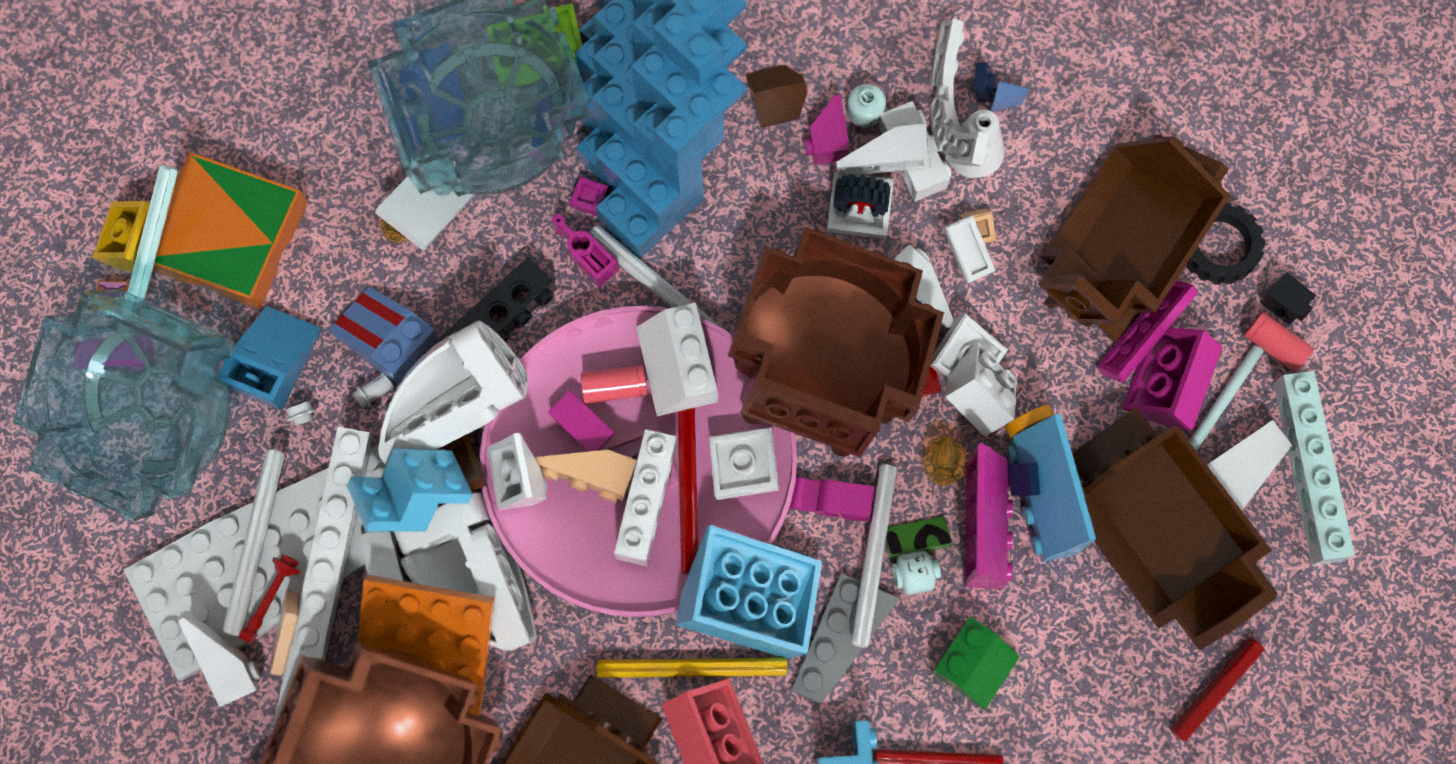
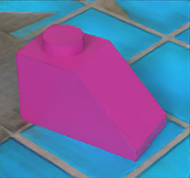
(828, 134)

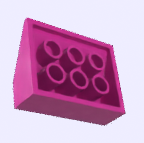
(987, 520)

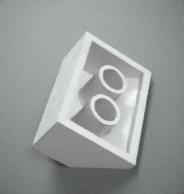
(677, 360)

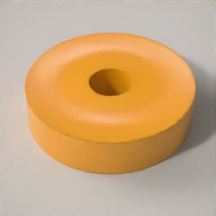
(1028, 420)

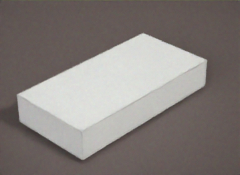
(969, 249)

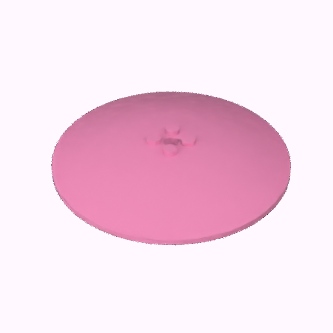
(574, 533)

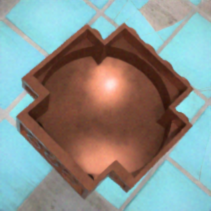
(833, 342)
(380, 712)

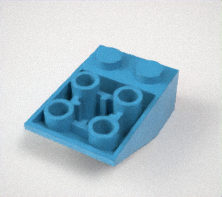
(270, 357)

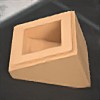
(984, 222)

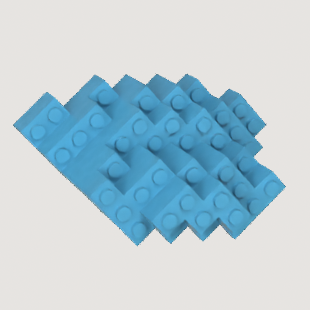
(655, 107)

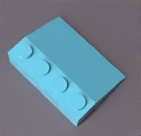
(1060, 511)
(750, 594)

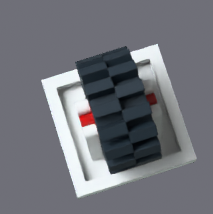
(860, 206)

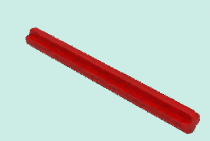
(687, 488)

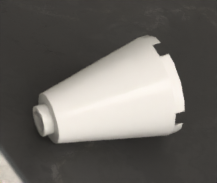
(988, 123)

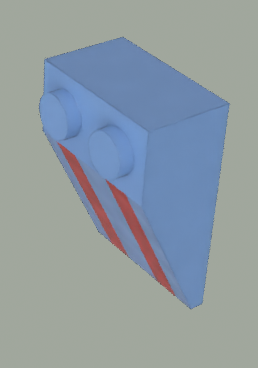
(384, 334)

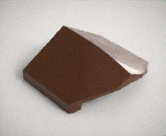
(777, 94)

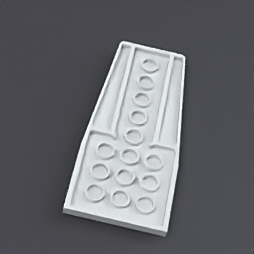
(202, 567)

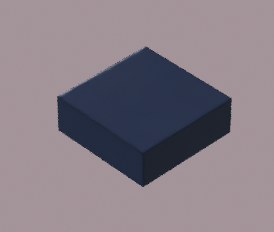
(1024, 479)

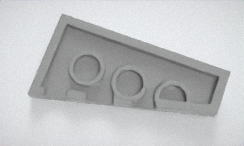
(832, 647)

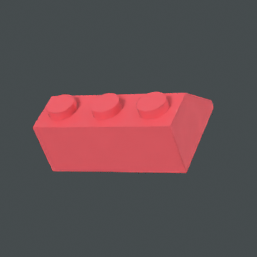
(711, 726)

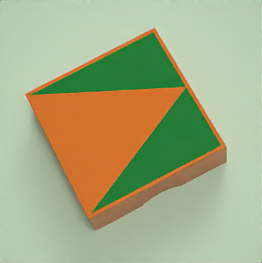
(227, 229)

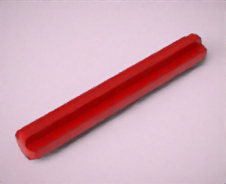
(1217, 689)
(926, 757)

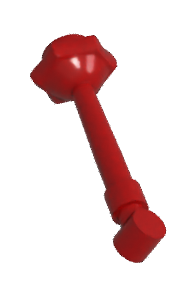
(285, 567)

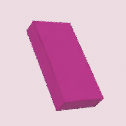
(581, 422)

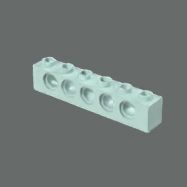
(1313, 468)

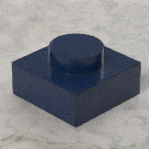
(984, 82)

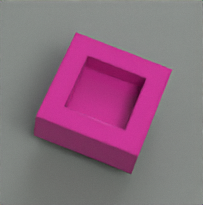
(588, 195)

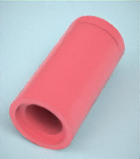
(1279, 342)
(613, 384)

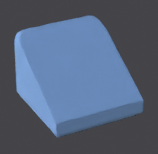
(1008, 96)

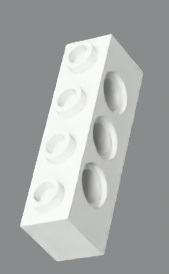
(646, 498)

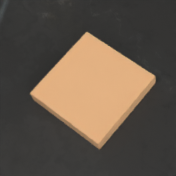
(284, 633)

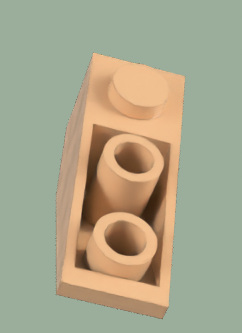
(597, 470)

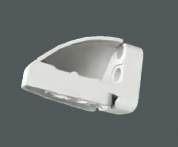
(453, 391)
(468, 556)

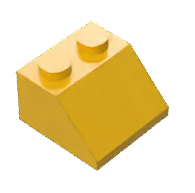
(121, 234)

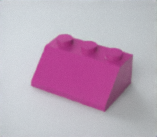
(1174, 378)

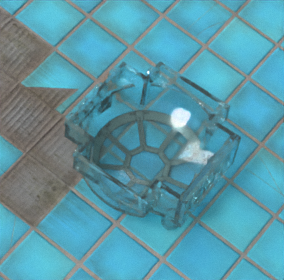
(480, 95)
(125, 401)

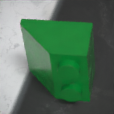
(976, 663)

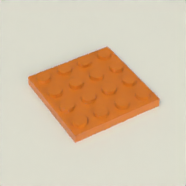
(431, 623)

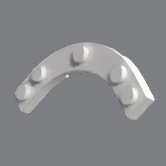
(959, 146)

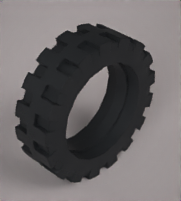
(1254, 244)

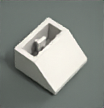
(982, 390)

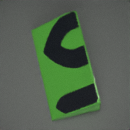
(918, 536)

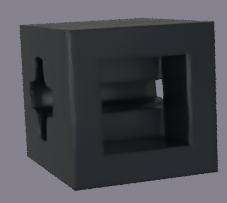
(1289, 299)

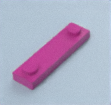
(1145, 333)

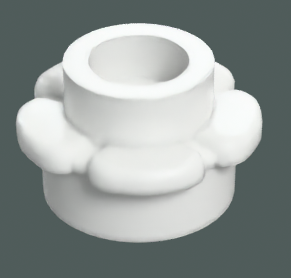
(300, 413)

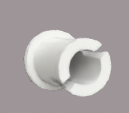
(372, 390)

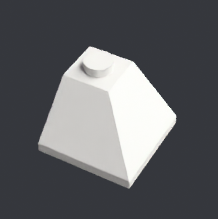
(515, 474)

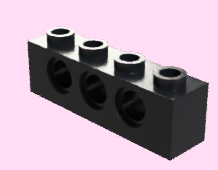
(524, 277)

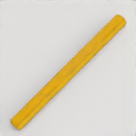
(691, 667)

